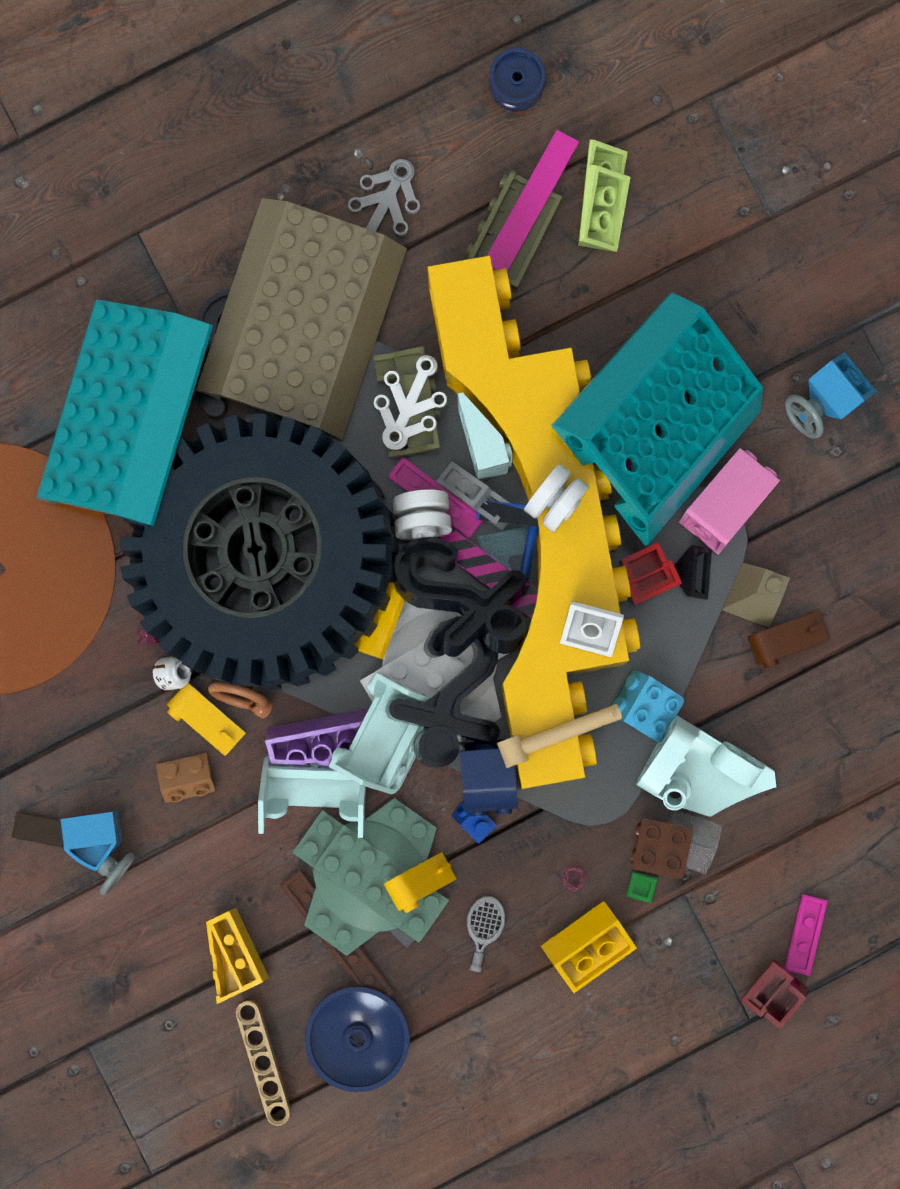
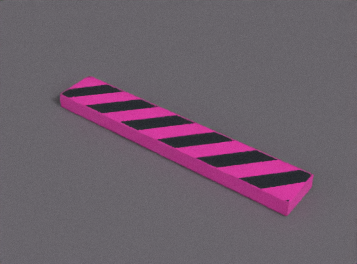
(488, 569)

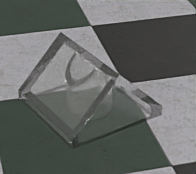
(704, 839)

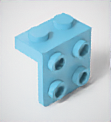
(648, 705)

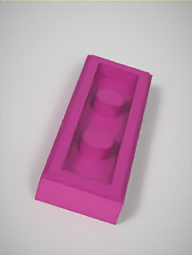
(805, 935)

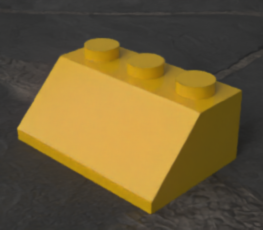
(378, 642)
(588, 947)

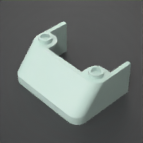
(308, 786)

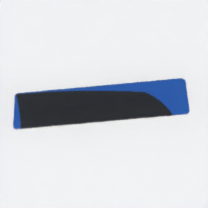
(508, 513)

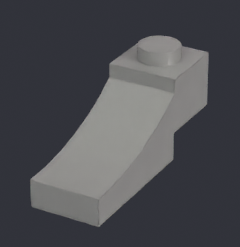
(470, 491)

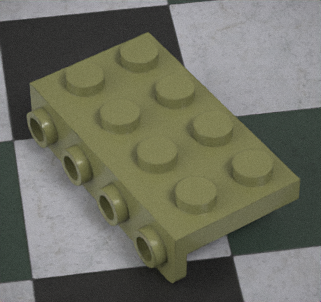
(500, 209)

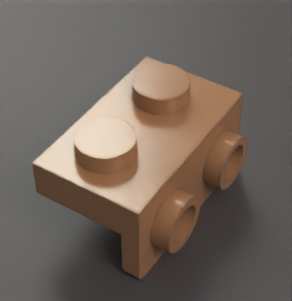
(185, 778)

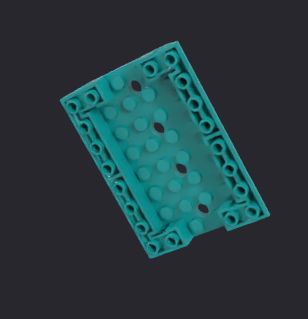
(646, 388)

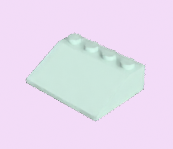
(486, 445)

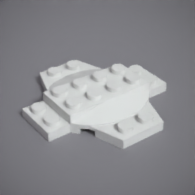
(410, 666)

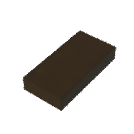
(38, 829)

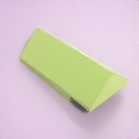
(603, 197)

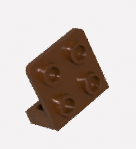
(662, 848)

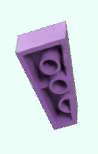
(313, 739)

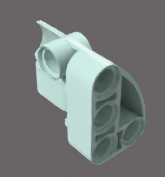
(702, 770)

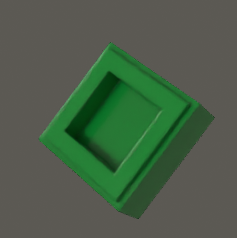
(641, 887)

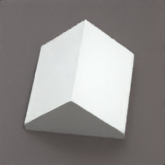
(591, 629)

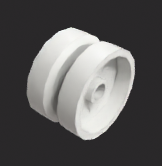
(559, 500)
(421, 514)

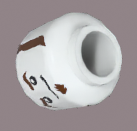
(170, 673)

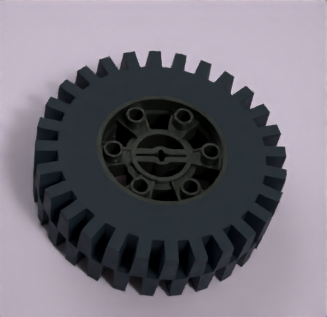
(343, 578)

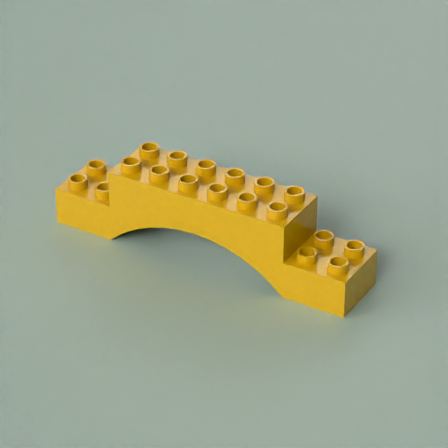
(574, 562)

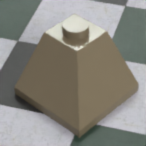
(756, 594)

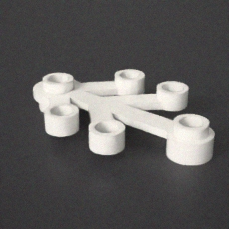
(408, 406)

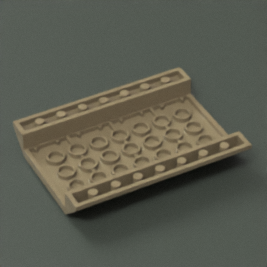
(302, 316)

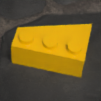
(233, 956)

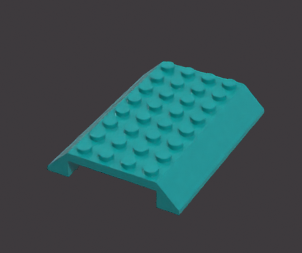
(124, 411)

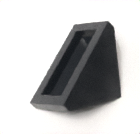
(695, 571)

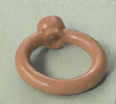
(256, 701)

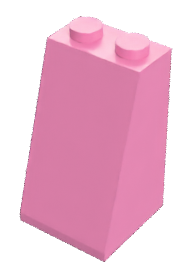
(729, 500)

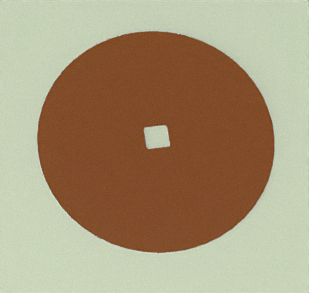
(54, 576)

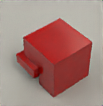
(649, 573)

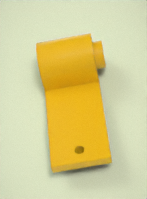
(205, 718)
(419, 882)

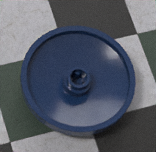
(357, 1039)

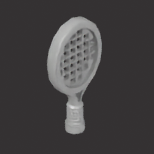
(478, 954)

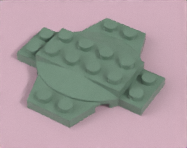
(352, 871)

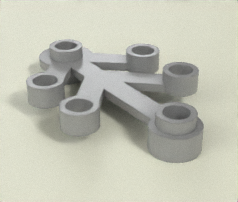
(387, 198)

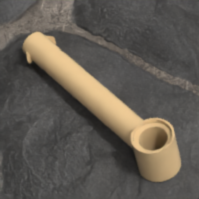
(516, 750)

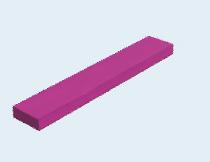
(532, 200)

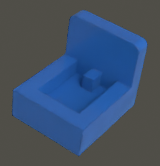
(477, 827)

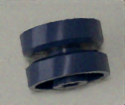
(517, 64)

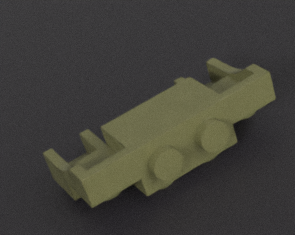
(405, 365)

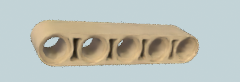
(263, 1075)

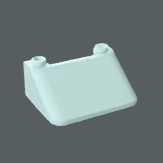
(382, 746)

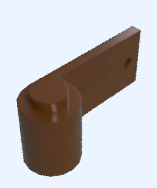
(787, 639)

